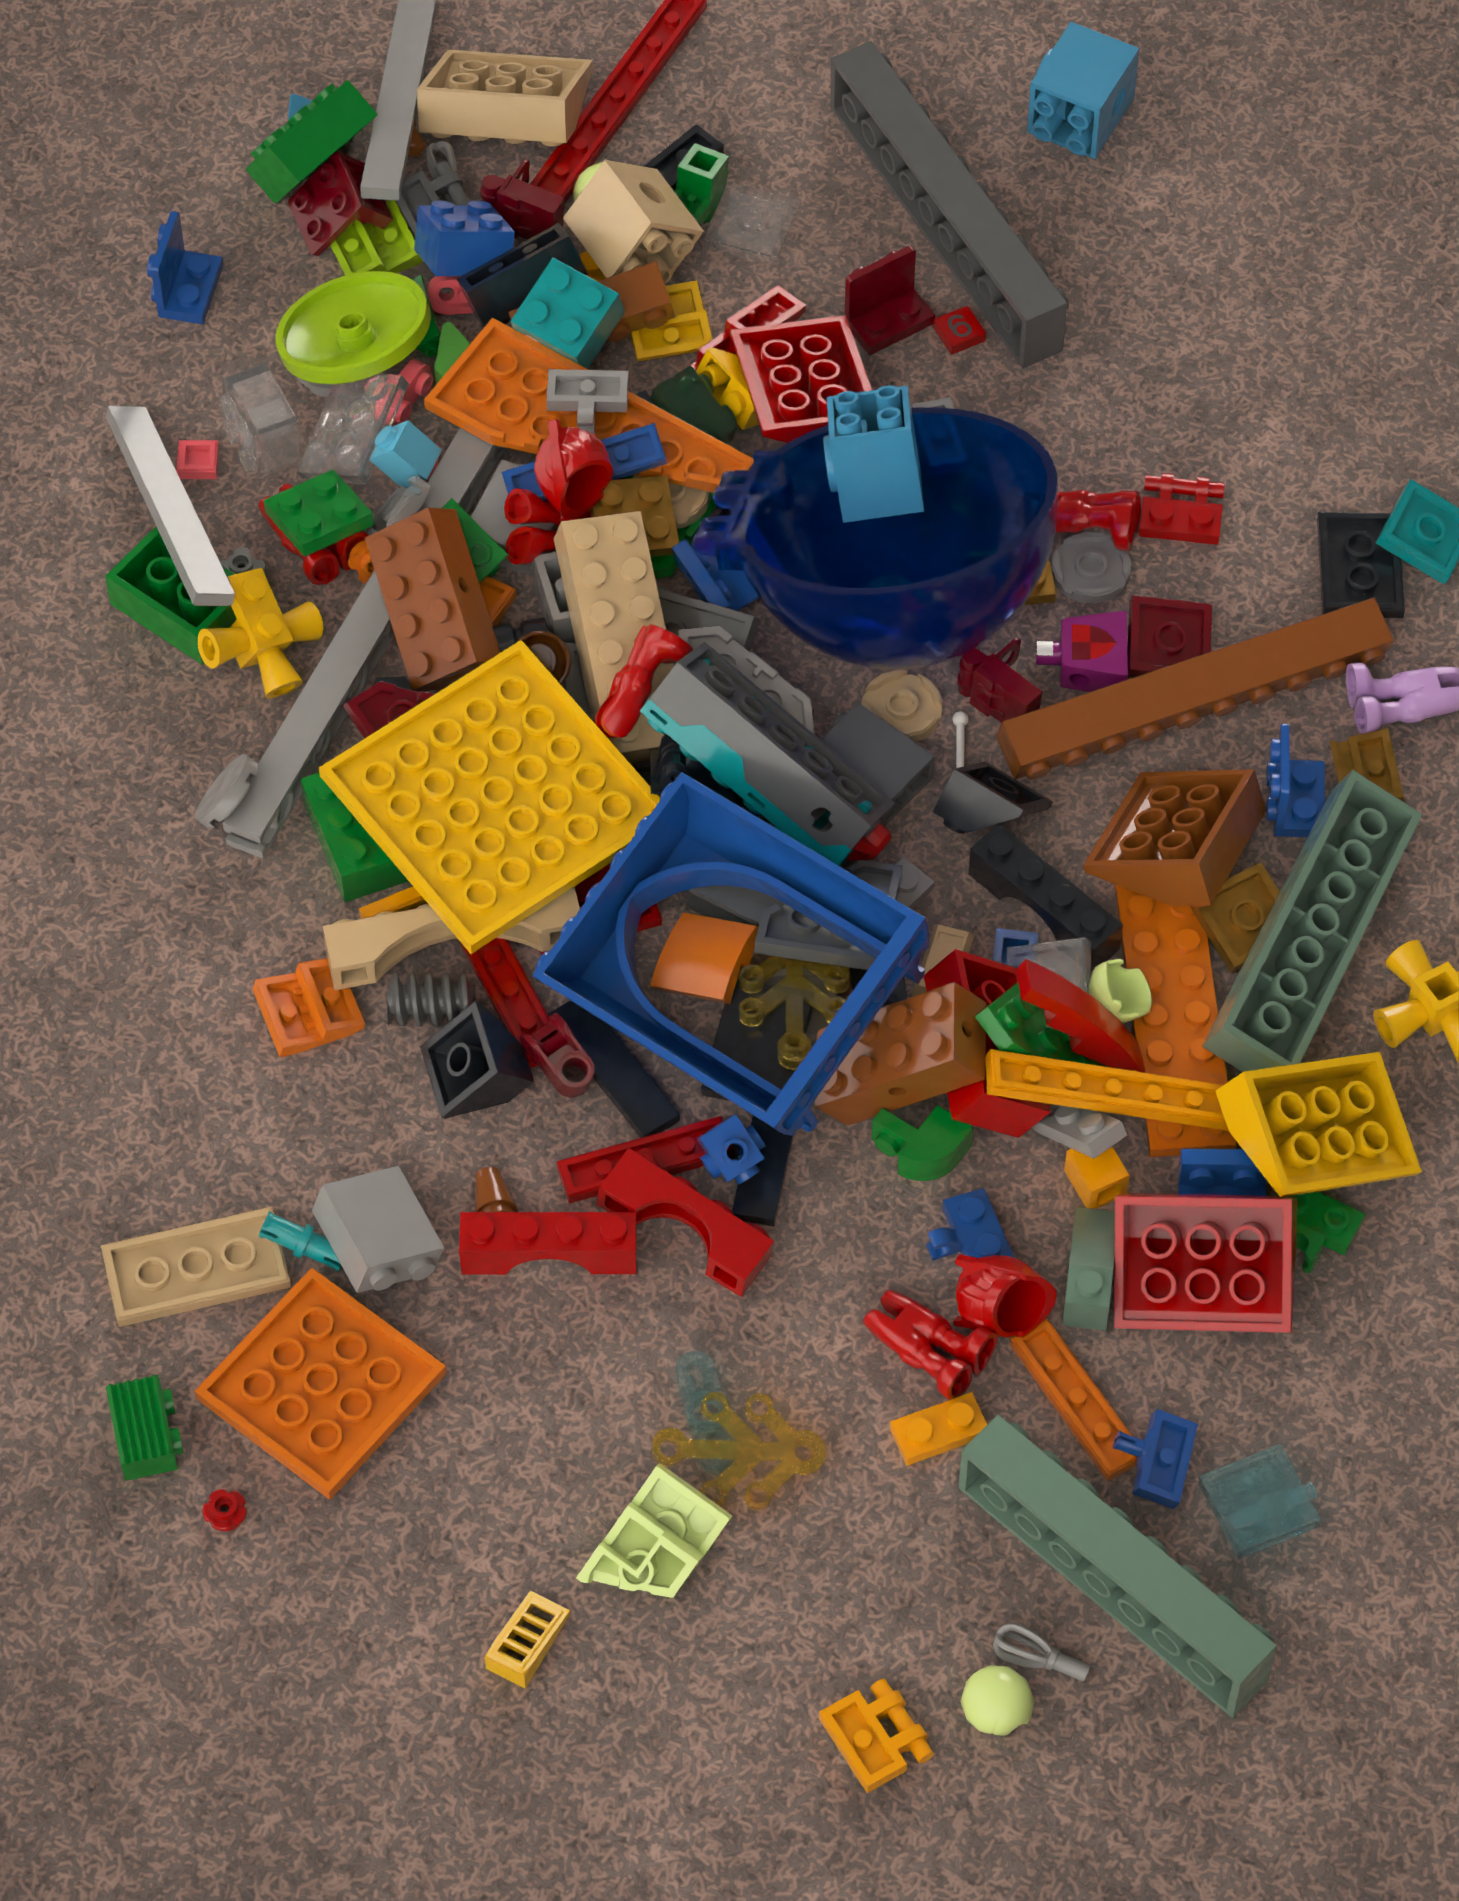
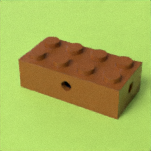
(432, 598)
(909, 1055)

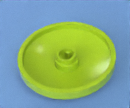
(353, 327)

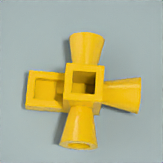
(261, 633)
(1431, 1000)

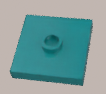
(1423, 531)

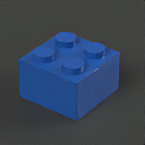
(460, 237)

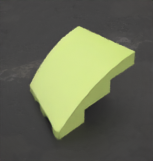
(657, 1537)

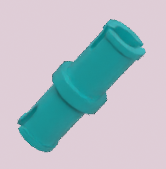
(299, 1239)

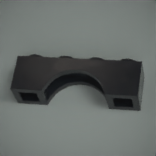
(1015, 871)

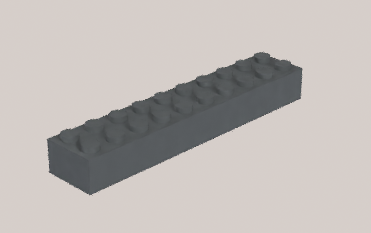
(948, 204)

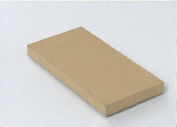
(193, 1267)

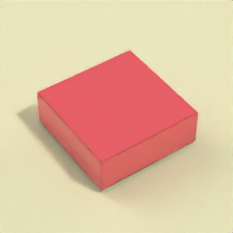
(198, 459)

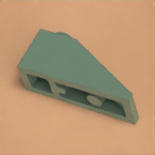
(1090, 1269)

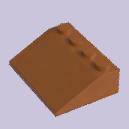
(1179, 834)

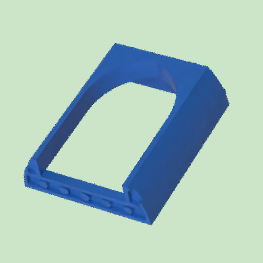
(708, 841)

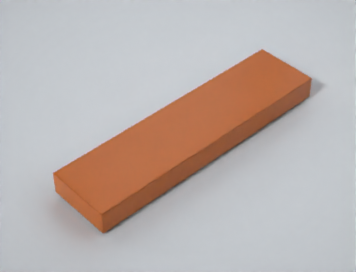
(1074, 1397)

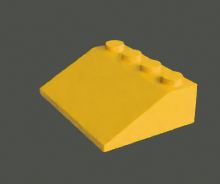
(1320, 1124)

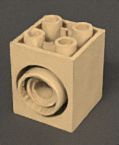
(632, 219)

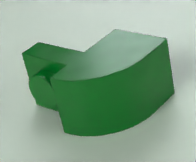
(702, 181)
(925, 1151)

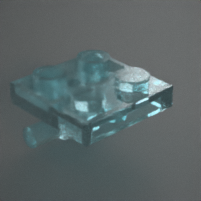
(1260, 1501)

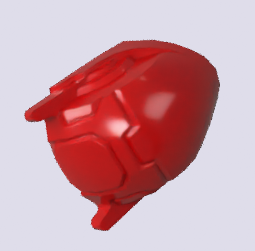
(572, 469)
(1001, 1295)

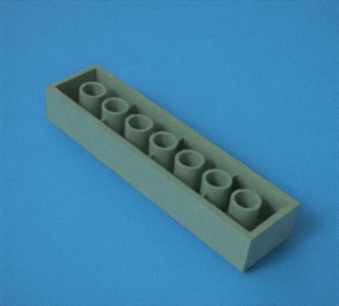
(1313, 927)
(1117, 1565)

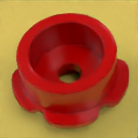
(225, 1520)

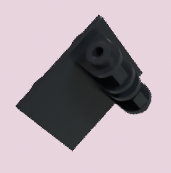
(670, 762)

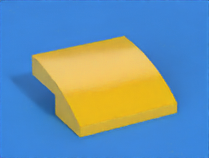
(680, 334)

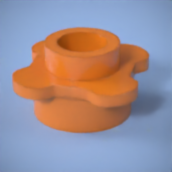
(361, 561)

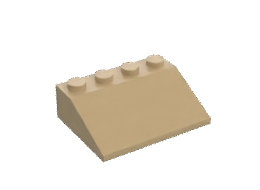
(503, 97)

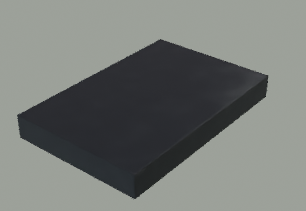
(1355, 566)
(756, 1045)

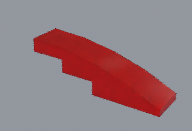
(771, 308)
(1088, 1023)

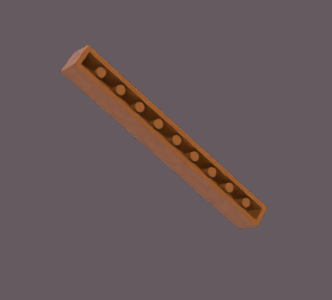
(1194, 689)

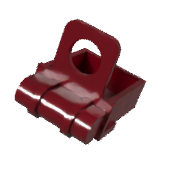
(522, 205)
(995, 686)

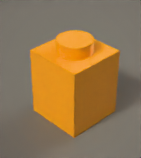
(1098, 1178)

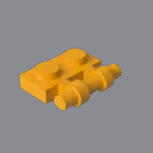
(865, 1743)

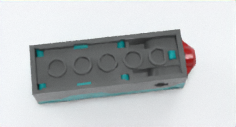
(769, 758)

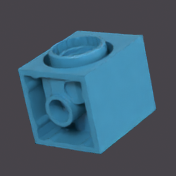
(1082, 90)
(873, 454)

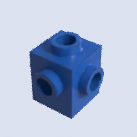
(715, 1146)

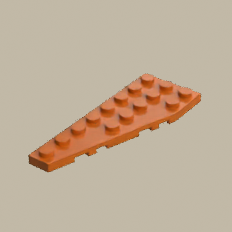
(502, 394)

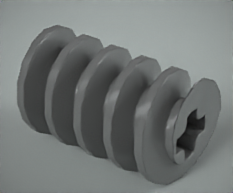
(428, 999)

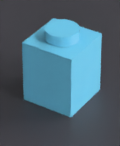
(404, 453)

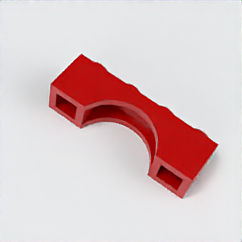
(501, 1240)
(733, 1247)

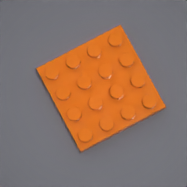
(320, 1383)

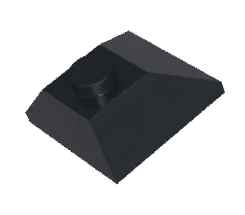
(985, 797)
(475, 1063)

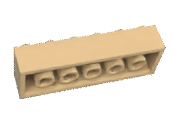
(609, 600)

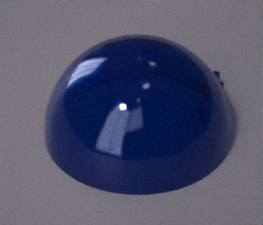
(903, 584)

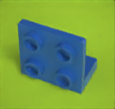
(181, 278)
(713, 586)
(1295, 789)
(1219, 1173)

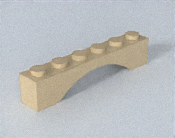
(368, 947)

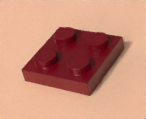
(1166, 632)

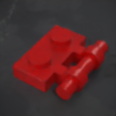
(1179, 518)

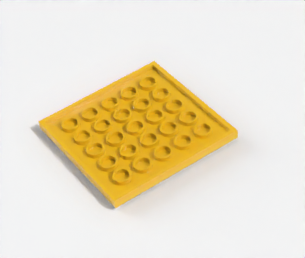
(493, 795)

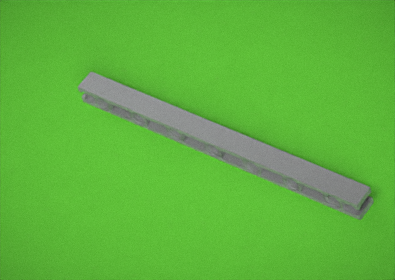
(343, 670)

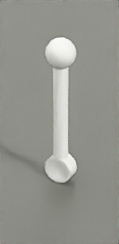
(960, 719)

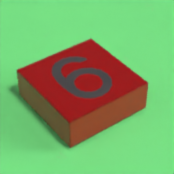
(959, 330)

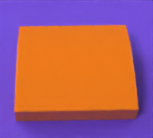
(704, 957)
(306, 1009)

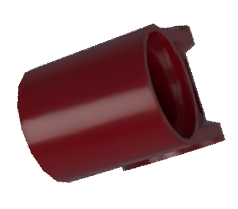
(556, 1048)

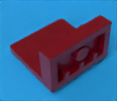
(333, 201)
(883, 301)

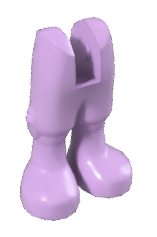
(1419, 695)

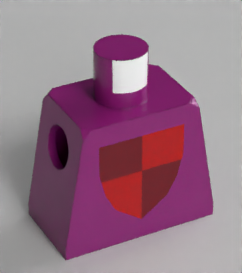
(1088, 651)

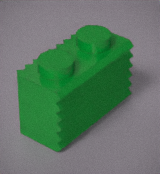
(142, 1427)

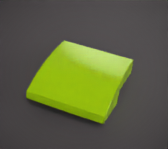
(377, 249)

